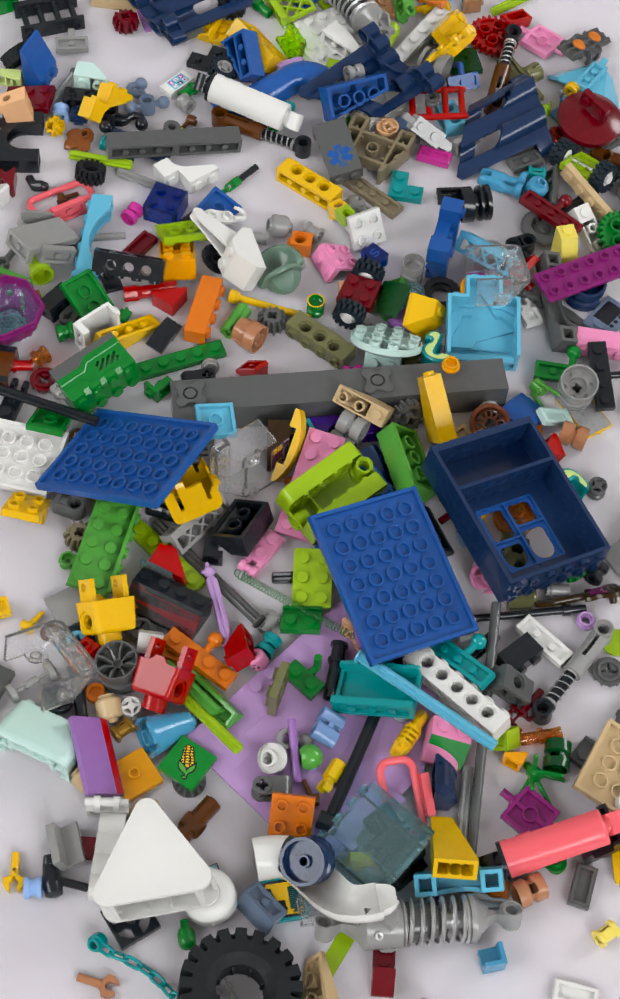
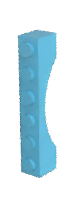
(99, 213)

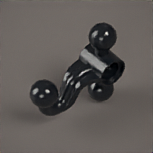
(113, 118)

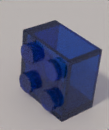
(165, 204)

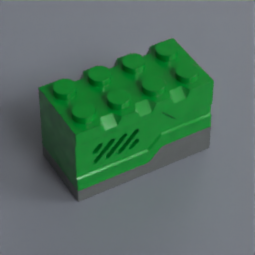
(94, 374)

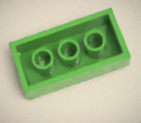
(404, 459)

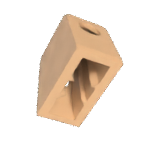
(16, 106)

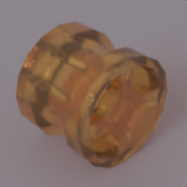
(40, 356)

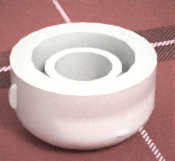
(222, 908)

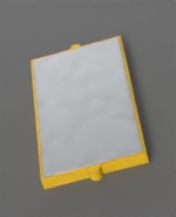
(590, 419)

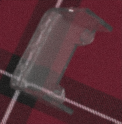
(497, 260)
(237, 461)
(59, 647)

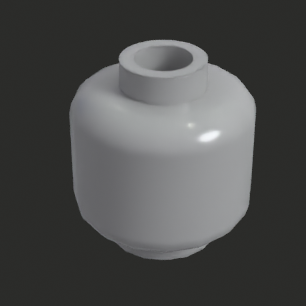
(279, 226)

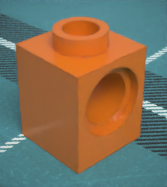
(302, 242)

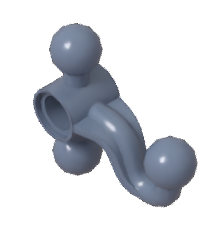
(147, 102)

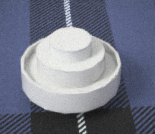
(272, 758)

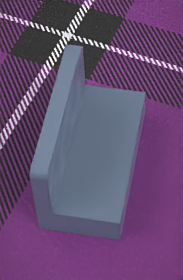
(260, 907)

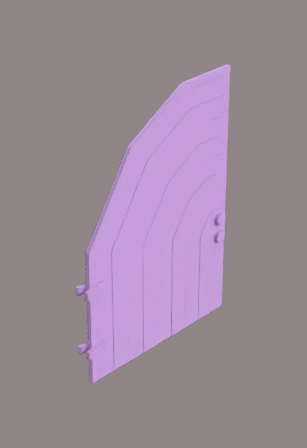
(260, 728)

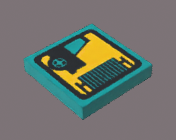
(285, 895)

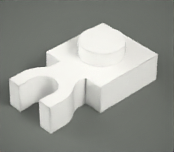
(530, 316)

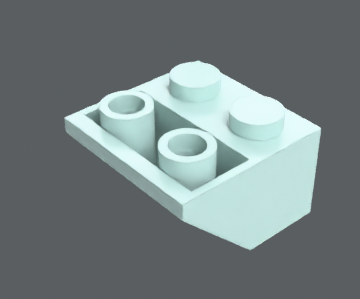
(88, 76)

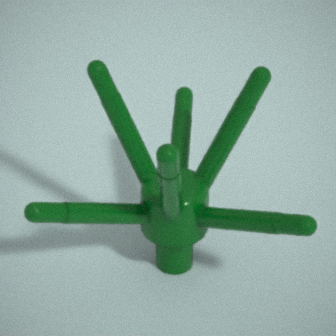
(535, 774)

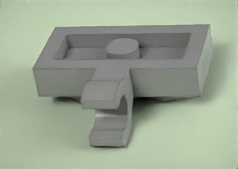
(71, 43)

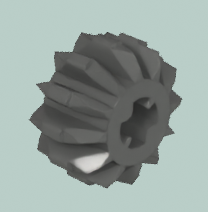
(273, 319)

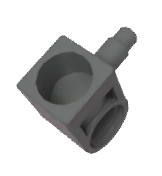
(64, 506)

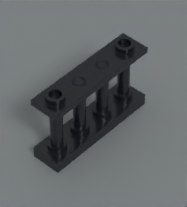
(29, 8)

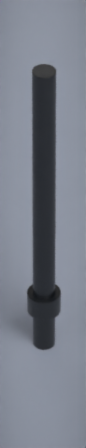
(564, 610)

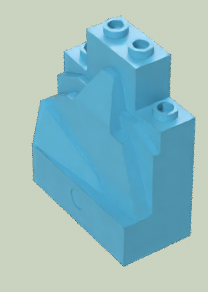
(482, 330)

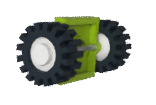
(598, 173)

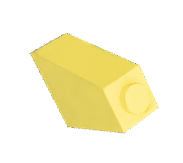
(566, 242)

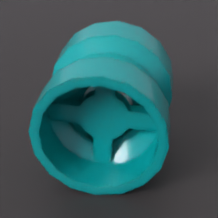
(269, 643)

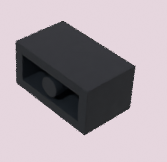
(521, 653)

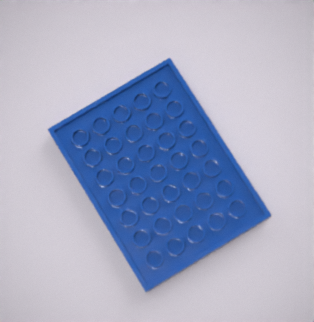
(127, 458)
(392, 575)

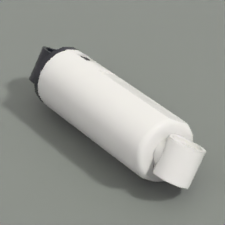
(247, 101)

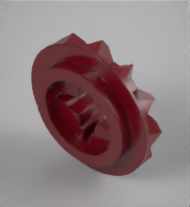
(35, 379)

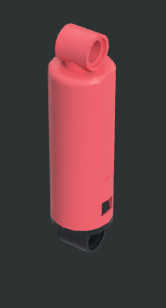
(553, 843)

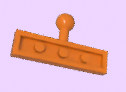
(205, 662)

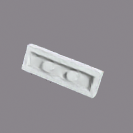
(553, 648)

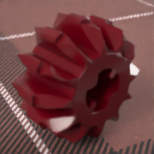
(125, 21)

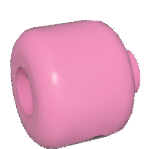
(261, 660)

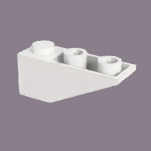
(588, 235)

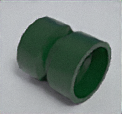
(557, 754)

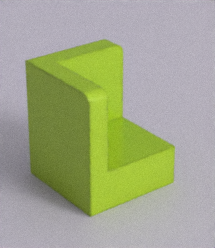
(509, 740)

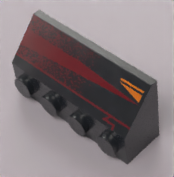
(169, 603)

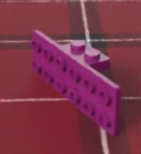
(580, 274)

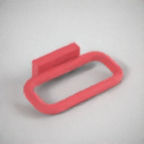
(66, 210)
(420, 784)

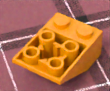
(180, 261)

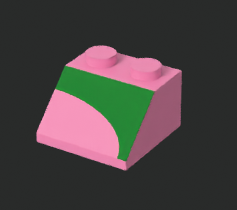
(447, 741)

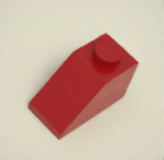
(168, 558)
(239, 649)

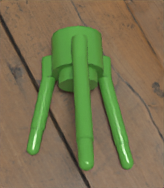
(538, 388)

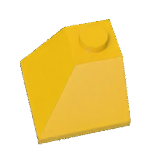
(423, 315)

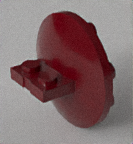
(589, 119)

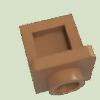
(471, 6)

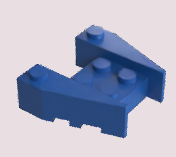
(444, 238)

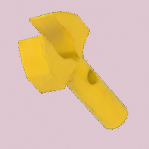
(14, 874)

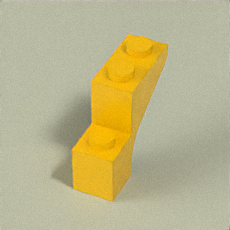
(108, 96)

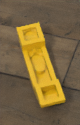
(282, 470)

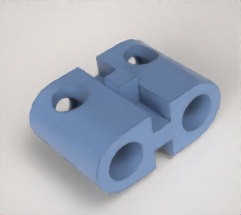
(327, 727)

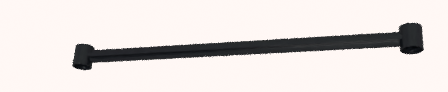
(324, 819)

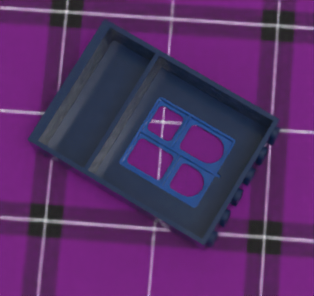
(503, 469)

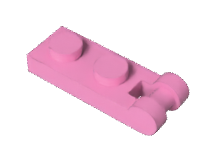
(262, 553)

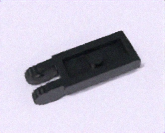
(10, 408)

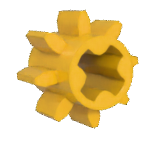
(55, 126)

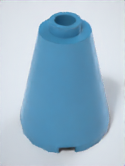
(163, 731)

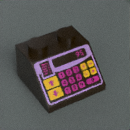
(283, 434)

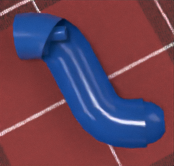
(286, 80)

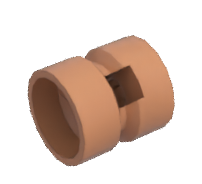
(574, 436)
(529, 890)

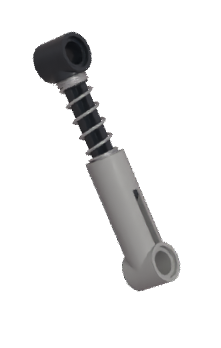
(573, 670)

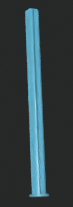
(429, 702)

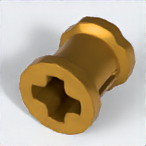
(122, 729)

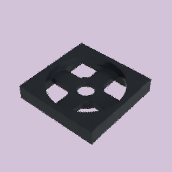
(124, 942)

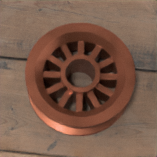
(482, 408)

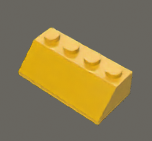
(270, 54)

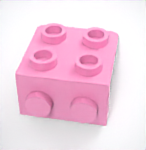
(331, 259)

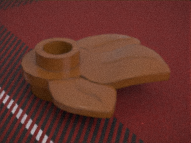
(78, 140)

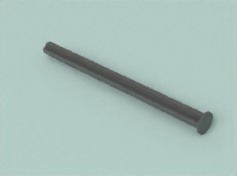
(226, 590)

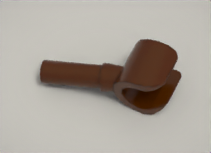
(190, 119)
(63, 198)
(309, 792)

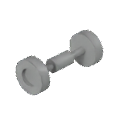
(49, 671)

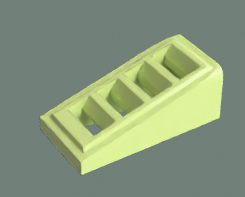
(11, 77)

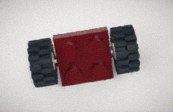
(358, 293)

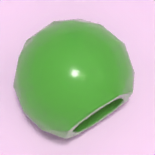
(310, 757)

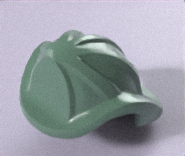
(282, 269)

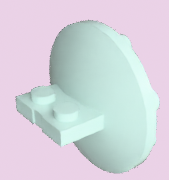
(384, 344)

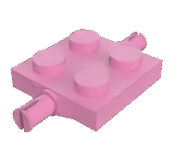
(541, 41)

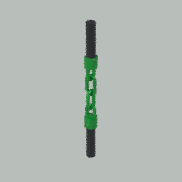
(235, 182)

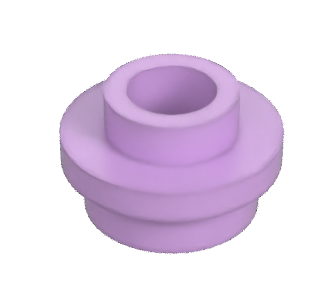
(589, 617)

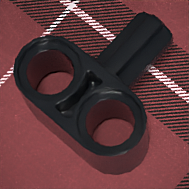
(525, 241)

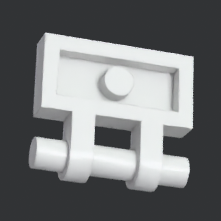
(96, 805)

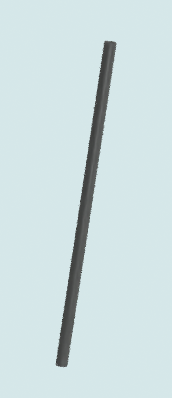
(480, 759)

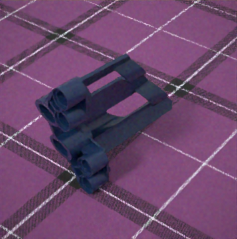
(178, 17)
(379, 58)
(520, 121)

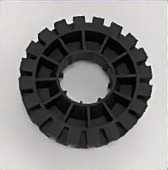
(239, 955)

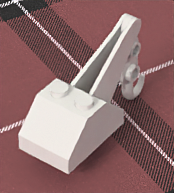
(239, 252)

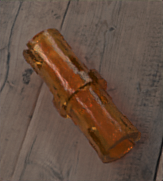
(540, 735)

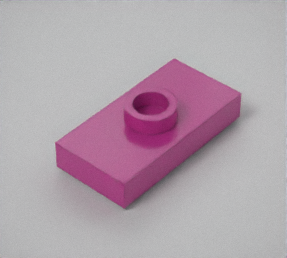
(434, 156)

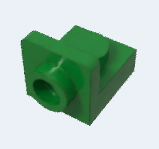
(159, 391)

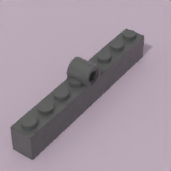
(173, 141)

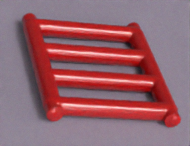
(445, 106)

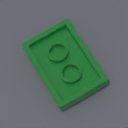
(84, 293)

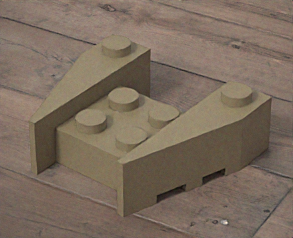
(378, 151)

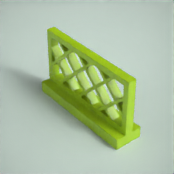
(282, 15)

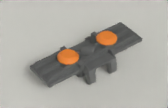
(586, 45)

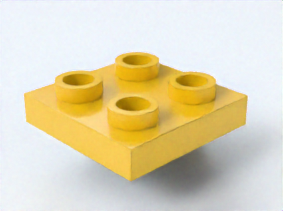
(26, 507)

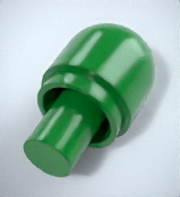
(186, 936)

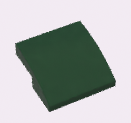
(390, 299)

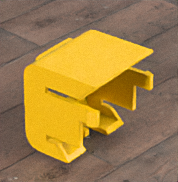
(197, 493)

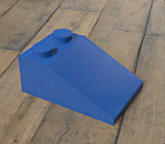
(37, 61)

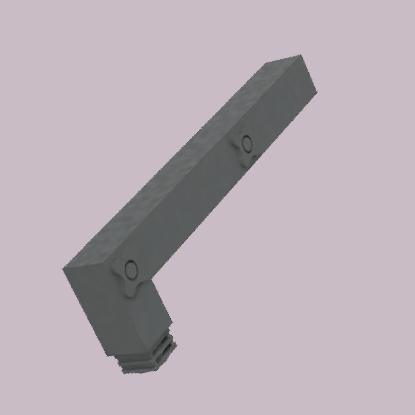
(312, 391)

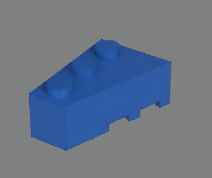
(245, 54)

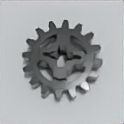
(407, 413)

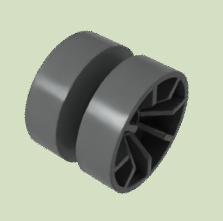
(116, 666)

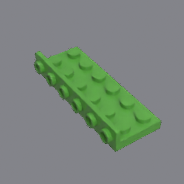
(104, 545)

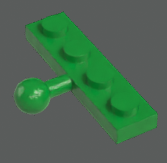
(552, 371)

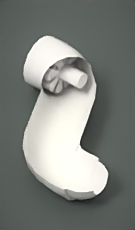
(334, 896)

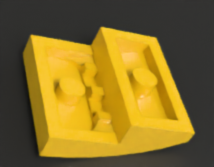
(215, 32)

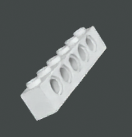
(444, 689)

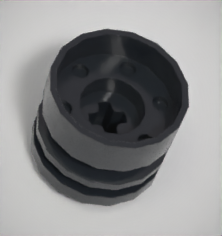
(477, 202)

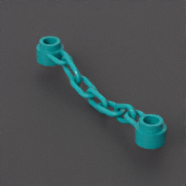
(101, 941)

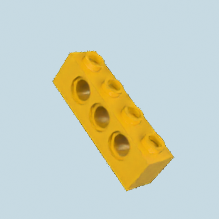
(307, 183)

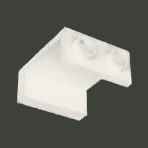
(97, 320)

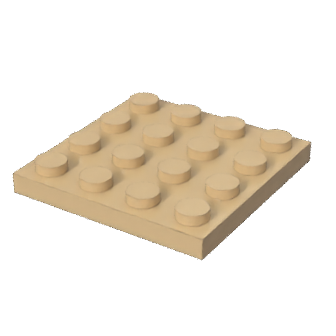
(601, 771)

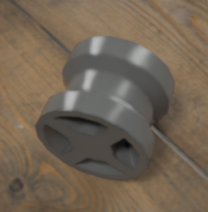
(598, 484)

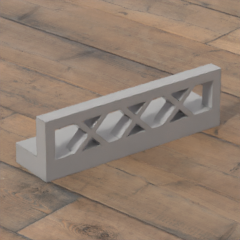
(178, 530)

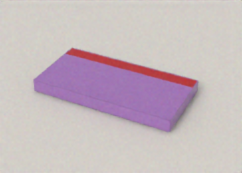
(95, 756)

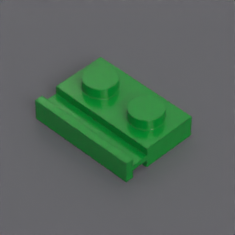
(297, 623)

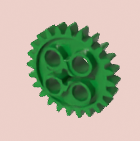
(609, 230)

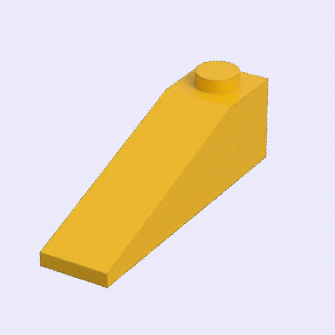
(131, 331)

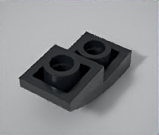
(163, 335)

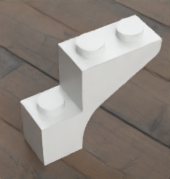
(191, 177)

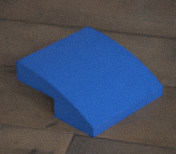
(522, 406)

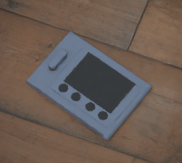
(605, 316)

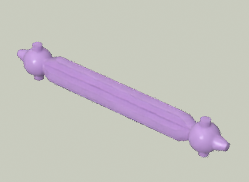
(218, 603)

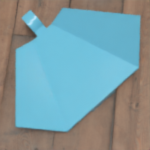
(592, 77)

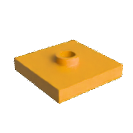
(138, 774)

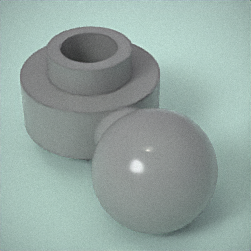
(303, 739)

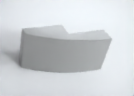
(357, 203)

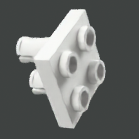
(365, 228)

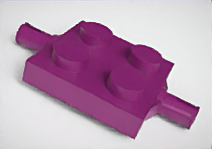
(527, 811)

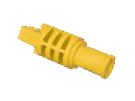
(409, 735)

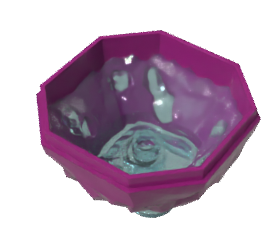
(19, 309)

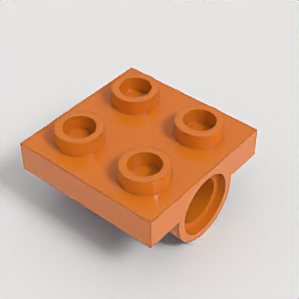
(291, 814)

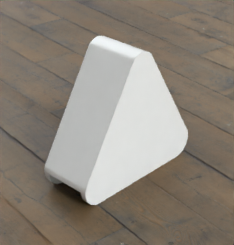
(153, 870)

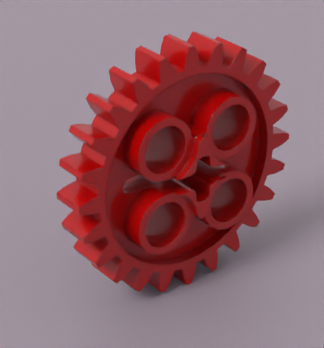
(489, 35)

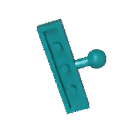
(463, 661)

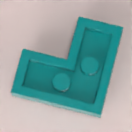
(401, 191)

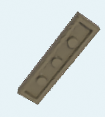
(374, 197)

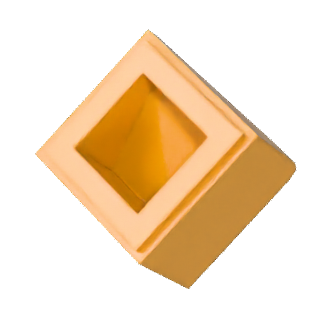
(514, 760)

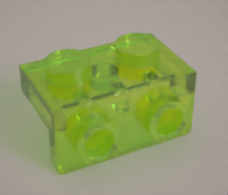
(292, 41)

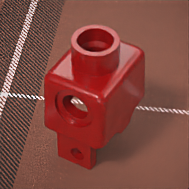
(162, 681)

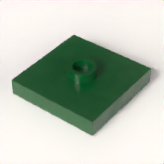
(470, 61)

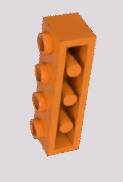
(203, 310)

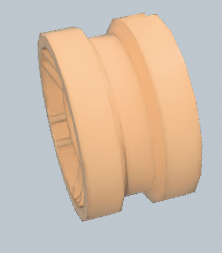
(387, 128)

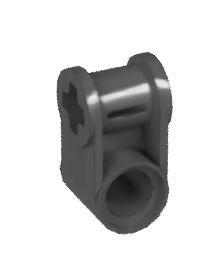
(278, 783)

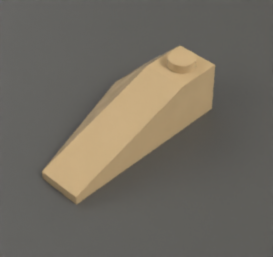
(318, 978)

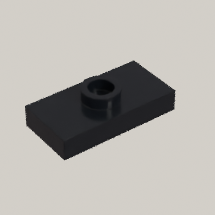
(109, 282)

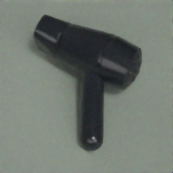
(54, 883)

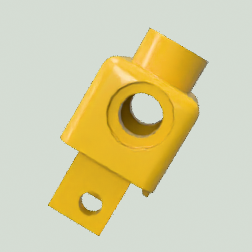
(104, 615)

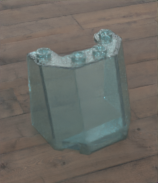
(375, 837)

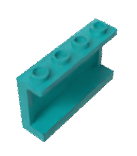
(370, 695)

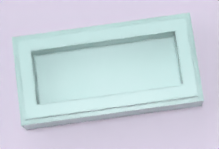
(553, 416)

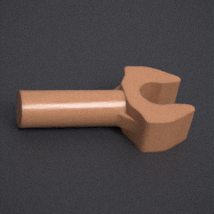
(99, 983)

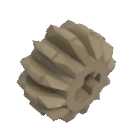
(74, 535)

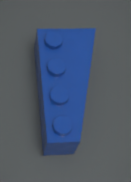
(344, 96)

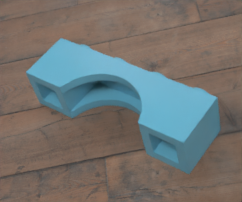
(488, 880)

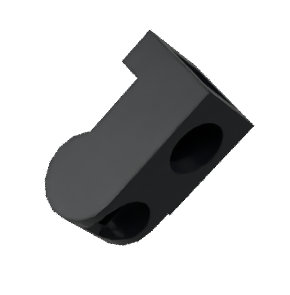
(211, 551)

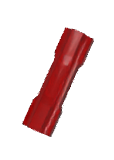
(137, 292)

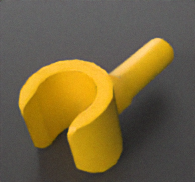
(27, 624)

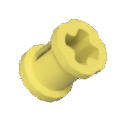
(605, 934)

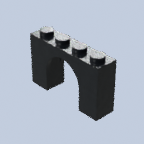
(23, 159)

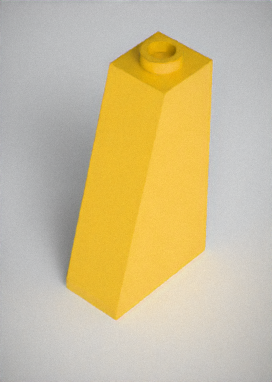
(435, 408)
(450, 851)

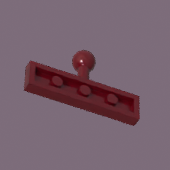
(549, 212)

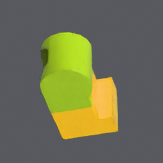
(341, 212)

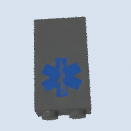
(338, 151)

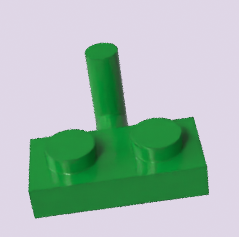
(305, 679)

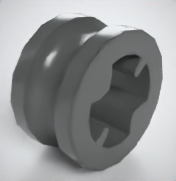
(432, 100)

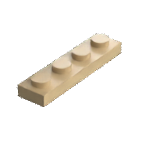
(585, 191)

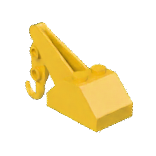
(452, 35)

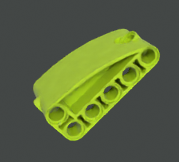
(328, 486)

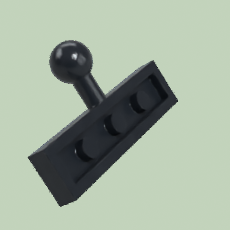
(599, 363)

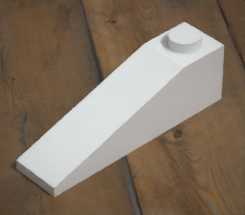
(338, 39)

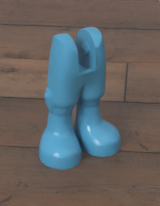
(502, 182)

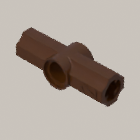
(601, 154)
(195, 822)

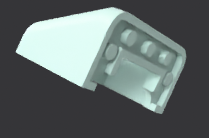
(39, 736)

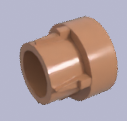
(249, 334)

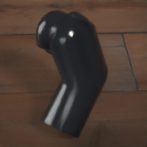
(36, 185)

